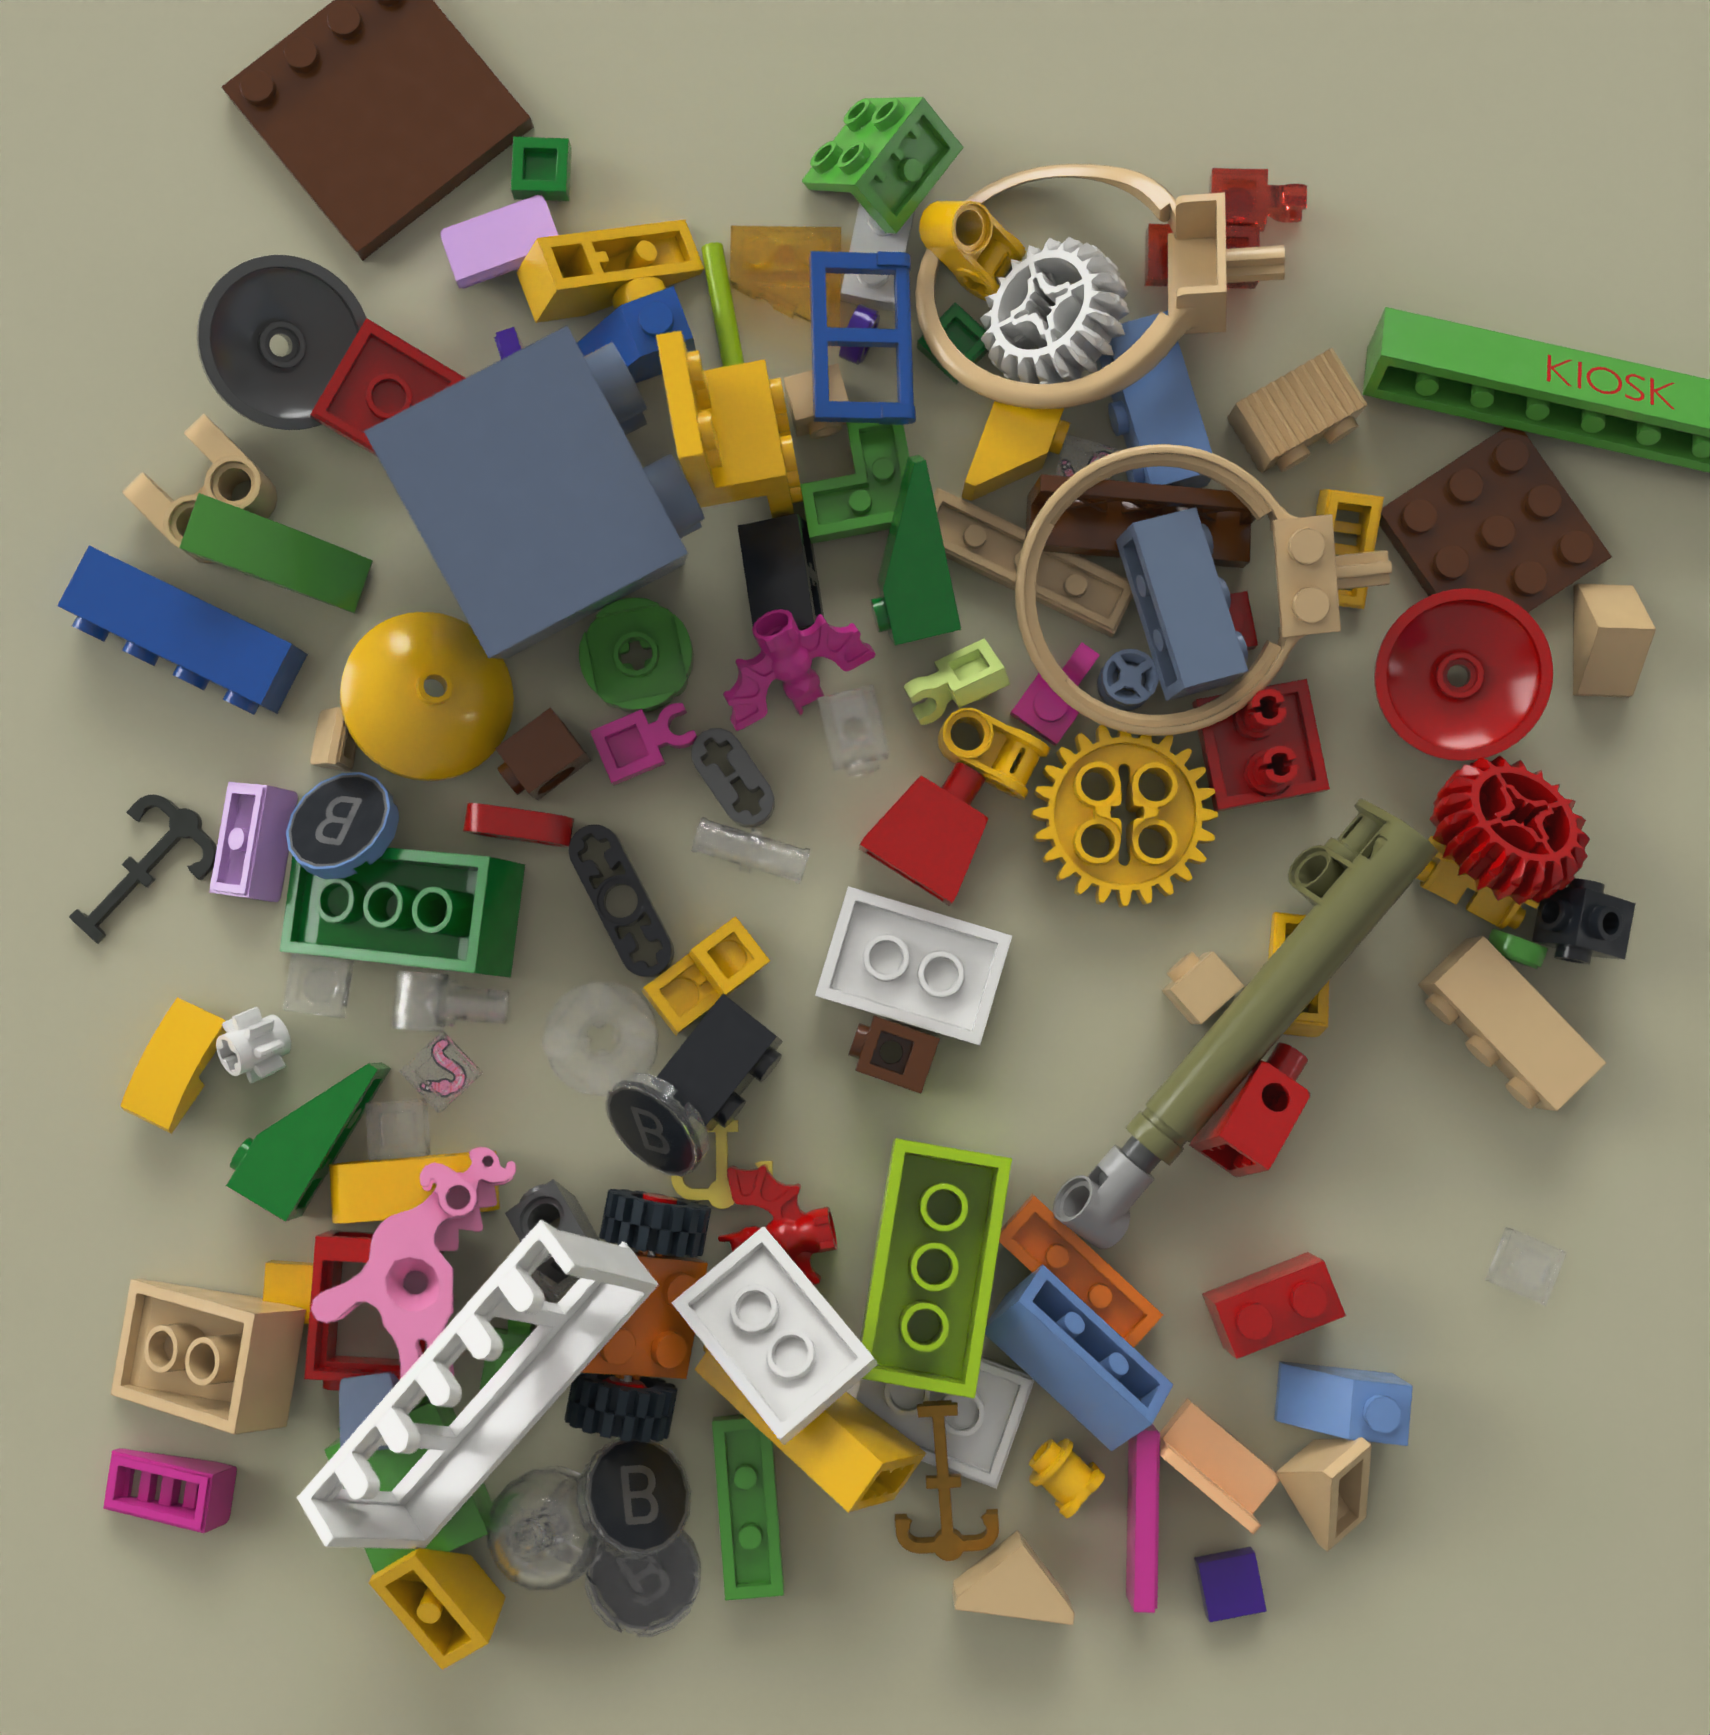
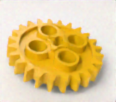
(1175, 817)

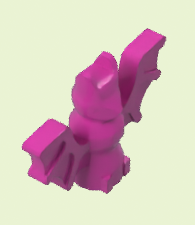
(788, 657)

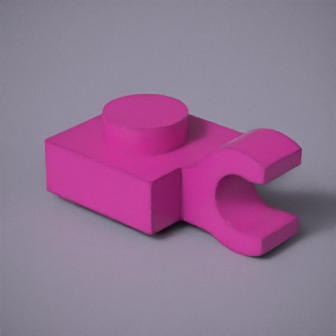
(1043, 709)

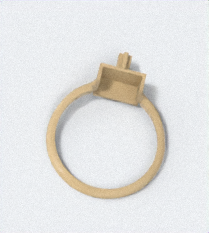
(1196, 289)
(1305, 574)

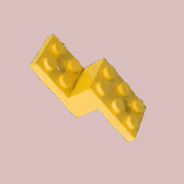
(729, 429)

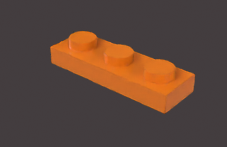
(1040, 1239)

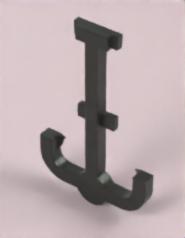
(182, 824)

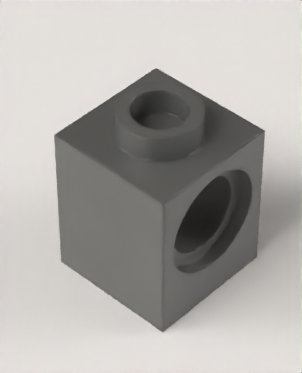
(548, 1203)

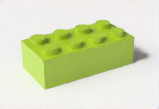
(934, 1266)

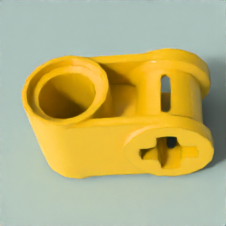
(977, 248)
(996, 751)

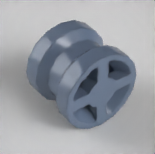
(1136, 673)

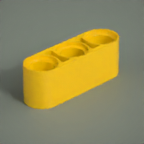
(386, 1187)

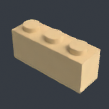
(1510, 1025)

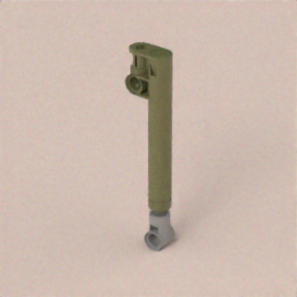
(1351, 888)

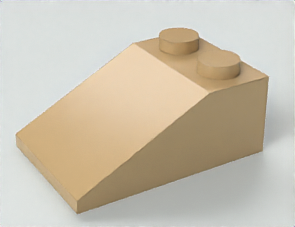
(208, 1355)

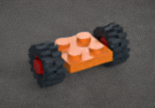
(616, 1387)

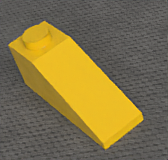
(584, 269)

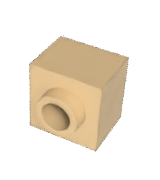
(800, 402)
(1200, 986)

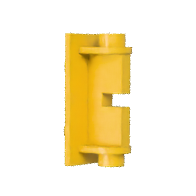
(1442, 879)

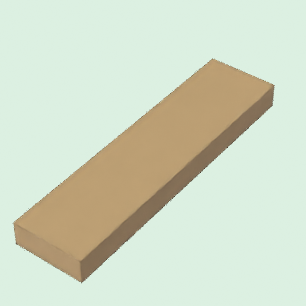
(1063, 579)

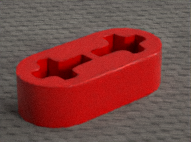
(518, 825)

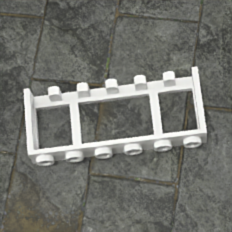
(500, 1415)

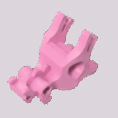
(405, 1270)

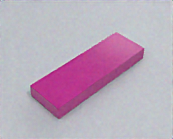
(1143, 1520)

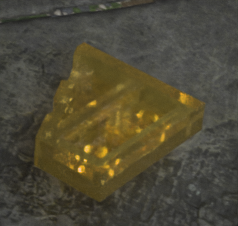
(775, 267)

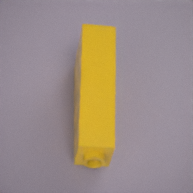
(843, 1449)

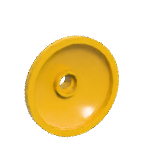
(404, 725)

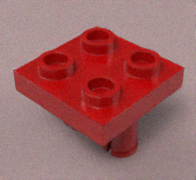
(1264, 749)

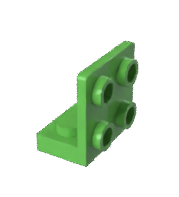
(886, 157)

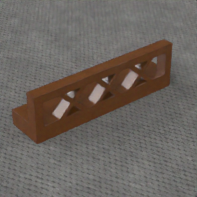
(1111, 506)

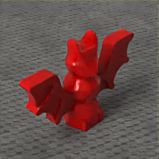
(793, 1229)

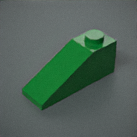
(914, 570)
(294, 1154)

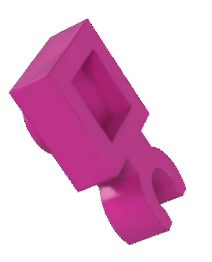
(633, 745)

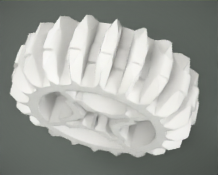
(1044, 309)

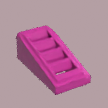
(206, 1494)

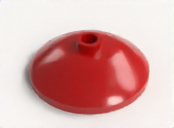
(1505, 667)

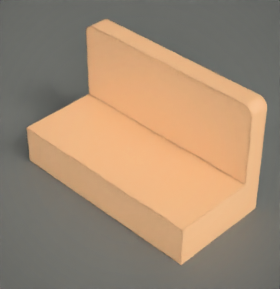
(1217, 1463)

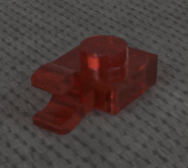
(1252, 199)

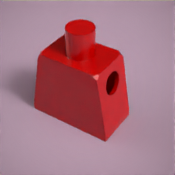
(931, 833)
(1257, 1116)

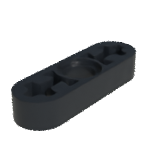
(615, 857)

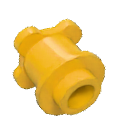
(1064, 1475)

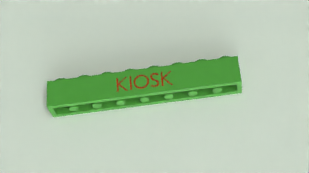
(1540, 388)

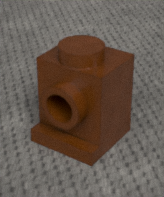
(916, 1057)

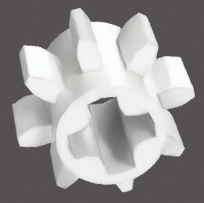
(253, 1045)

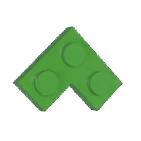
(861, 500)

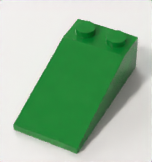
(410, 912)

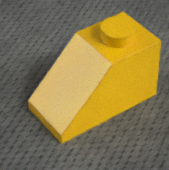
(1013, 447)
(441, 1601)

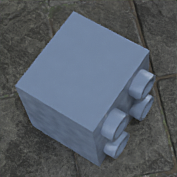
(537, 491)

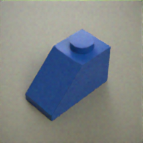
(634, 332)

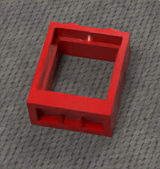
(322, 1363)

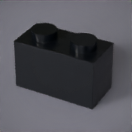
(721, 1062)

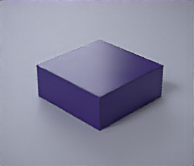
(1230, 1584)

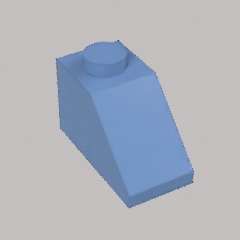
(1344, 1402)

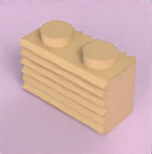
(1298, 411)

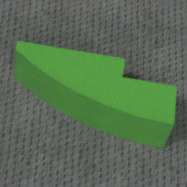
(275, 553)

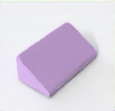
(496, 240)
(253, 842)

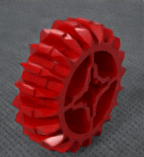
(1509, 830)

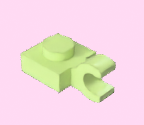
(960, 677)

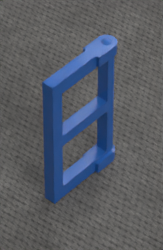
(877, 263)

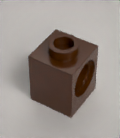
(540, 756)

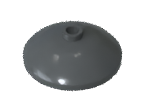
(269, 299)

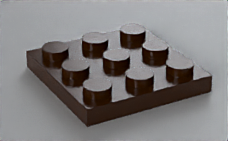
(1494, 525)

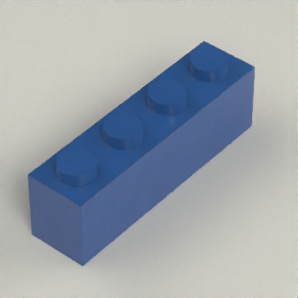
(183, 630)

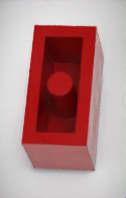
(1273, 1305)

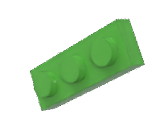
(747, 1509)

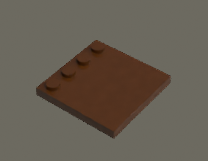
(377, 112)

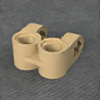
(228, 470)

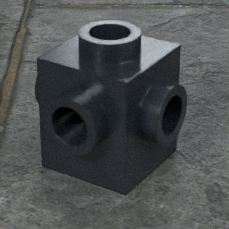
(1584, 923)

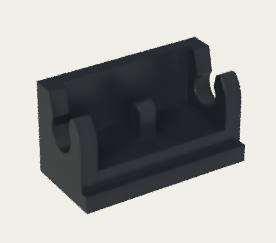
(781, 569)

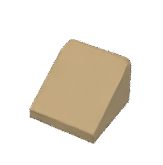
(332, 742)

